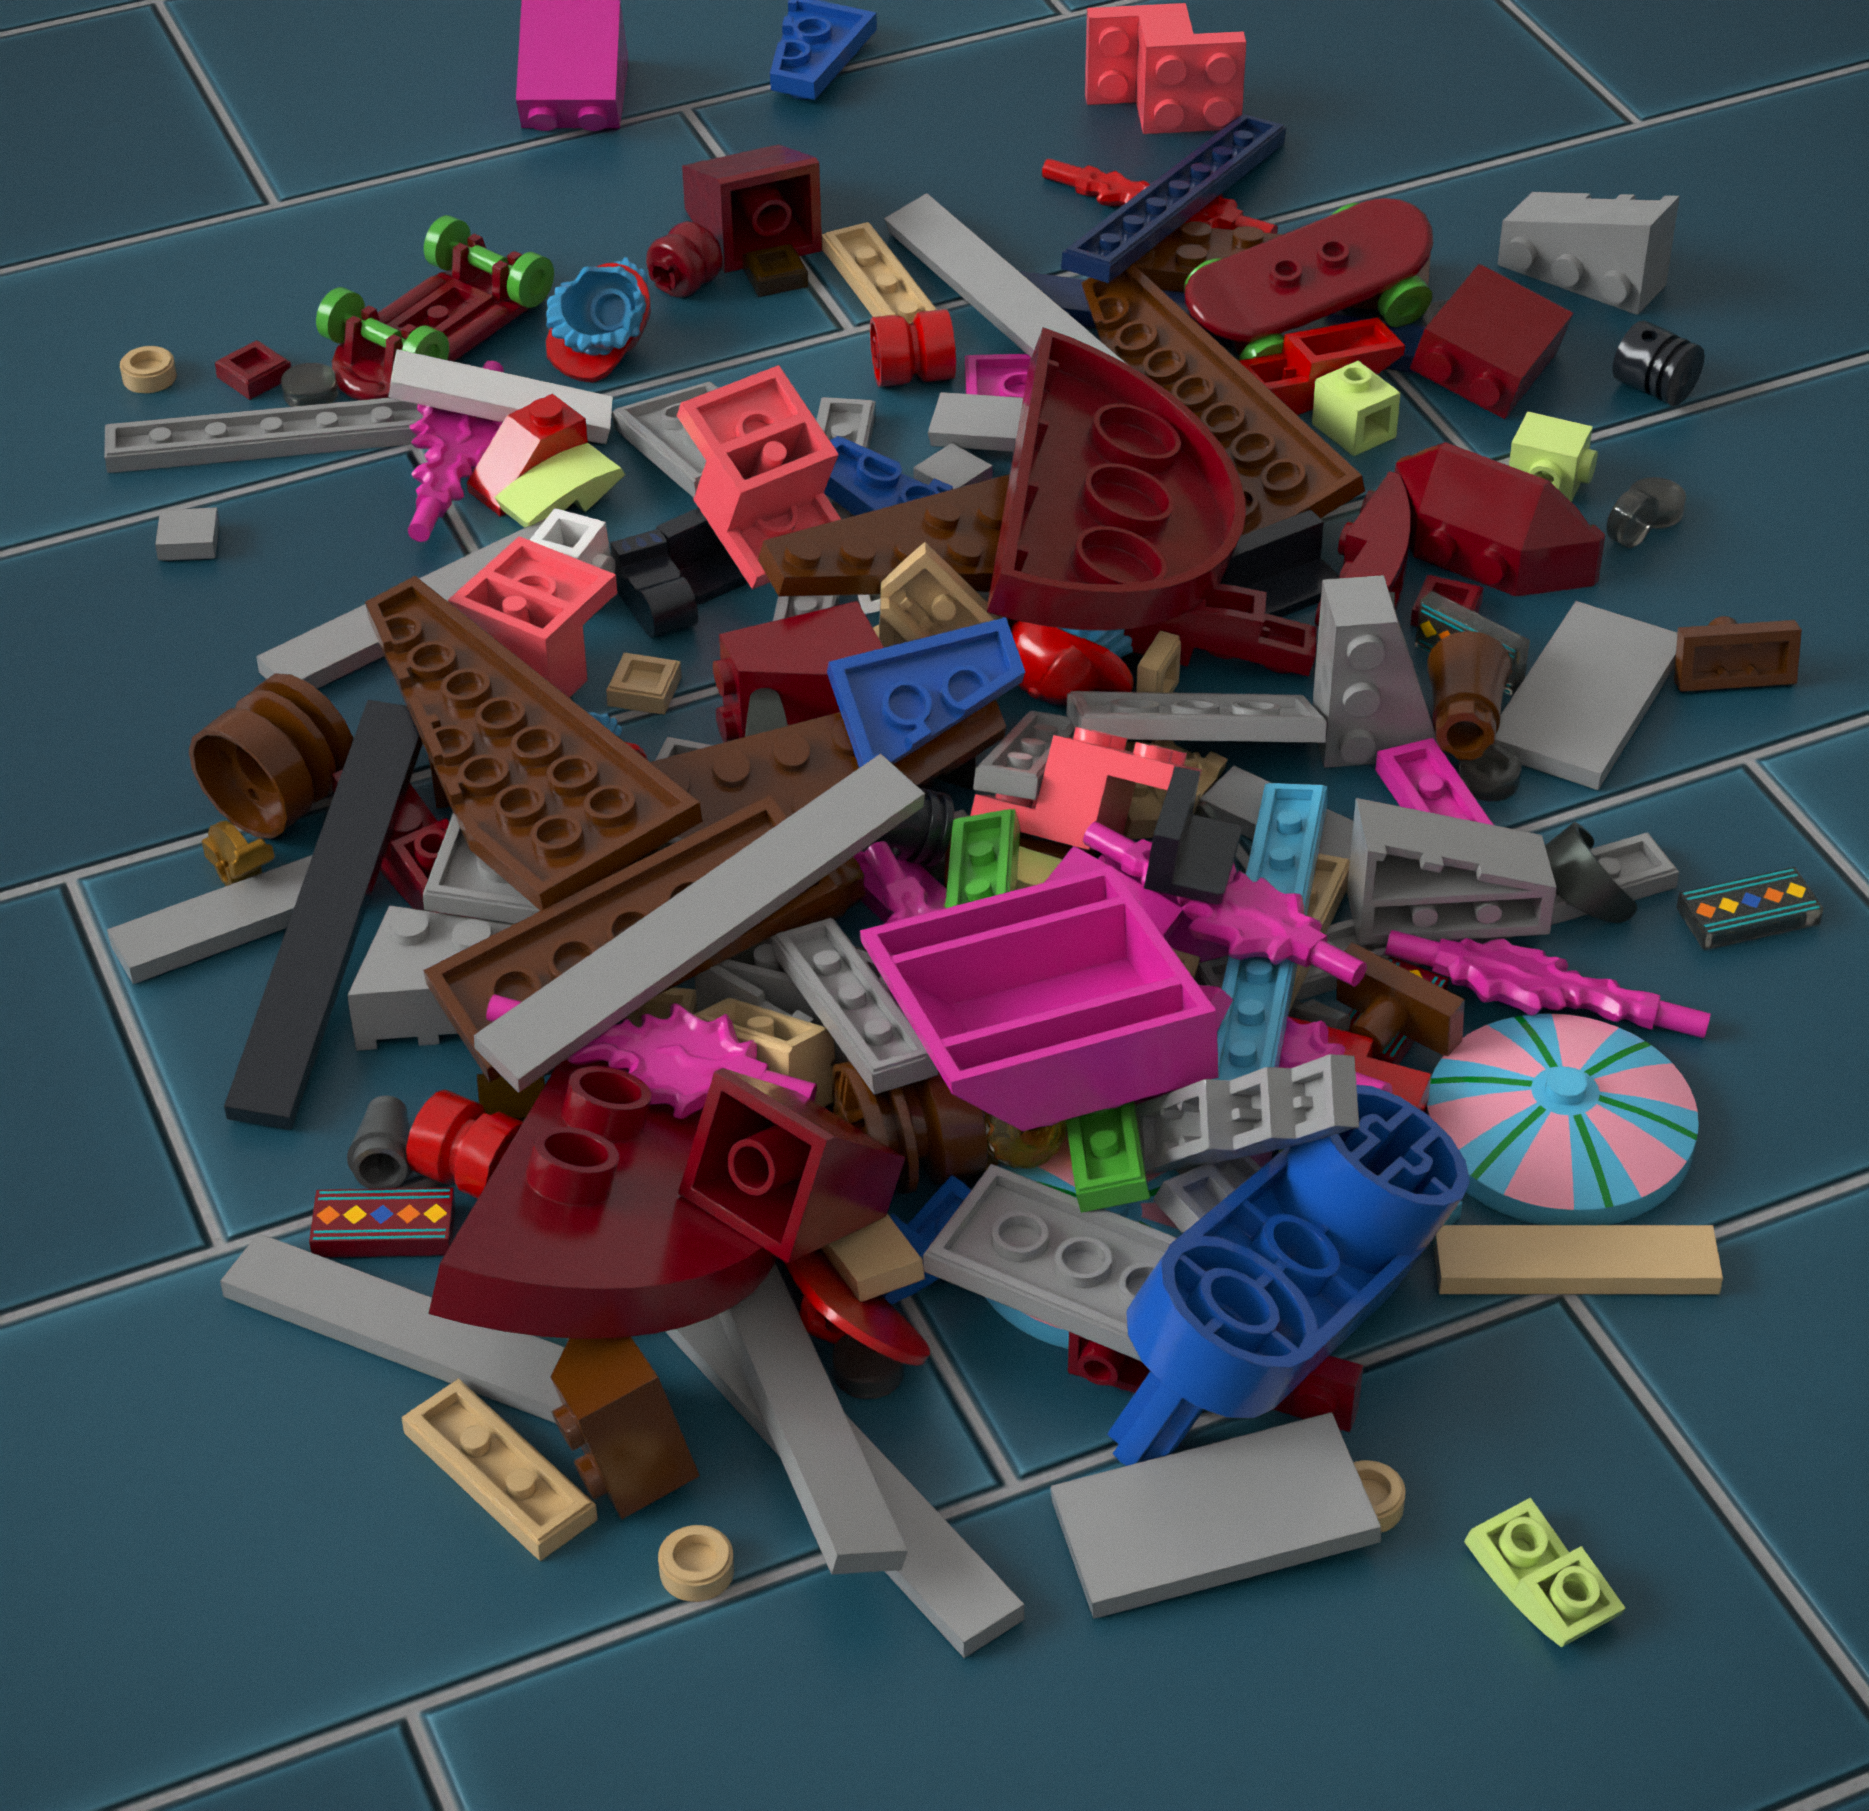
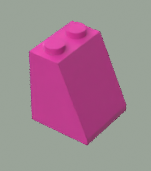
(571, 64)

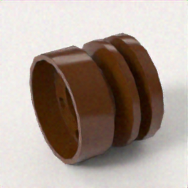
(271, 755)
(916, 1122)

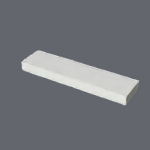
(488, 392)

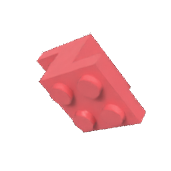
(1164, 68)
(761, 465)
(537, 607)
(1087, 783)

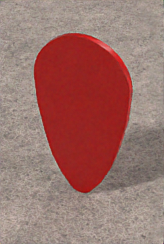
(869, 1322)

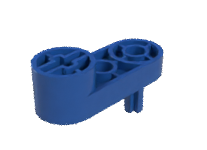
(1285, 1271)

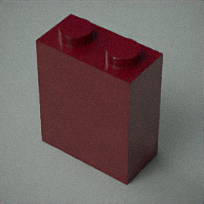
(1491, 341)

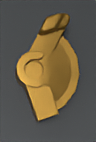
(232, 854)

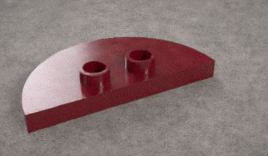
(1112, 498)
(589, 1223)

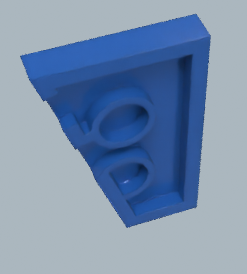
(817, 45)
(871, 481)
(921, 688)

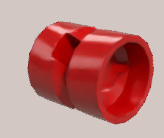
(912, 348)
(458, 1141)

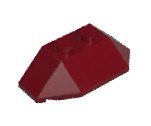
(1497, 523)

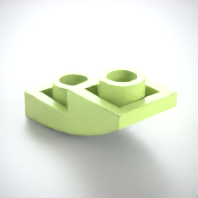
(569, 477)
(1538, 1574)

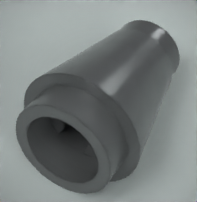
(381, 1145)

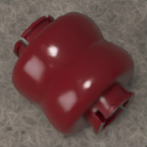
(684, 259)

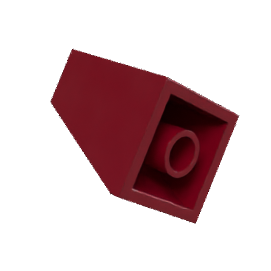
(756, 201)
(790, 659)
(785, 1167)

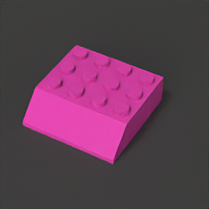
(1049, 999)

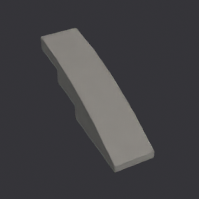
(1248, 1114)

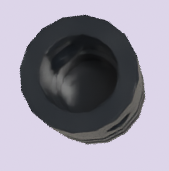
(1658, 362)
(924, 834)

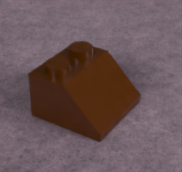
(621, 1422)

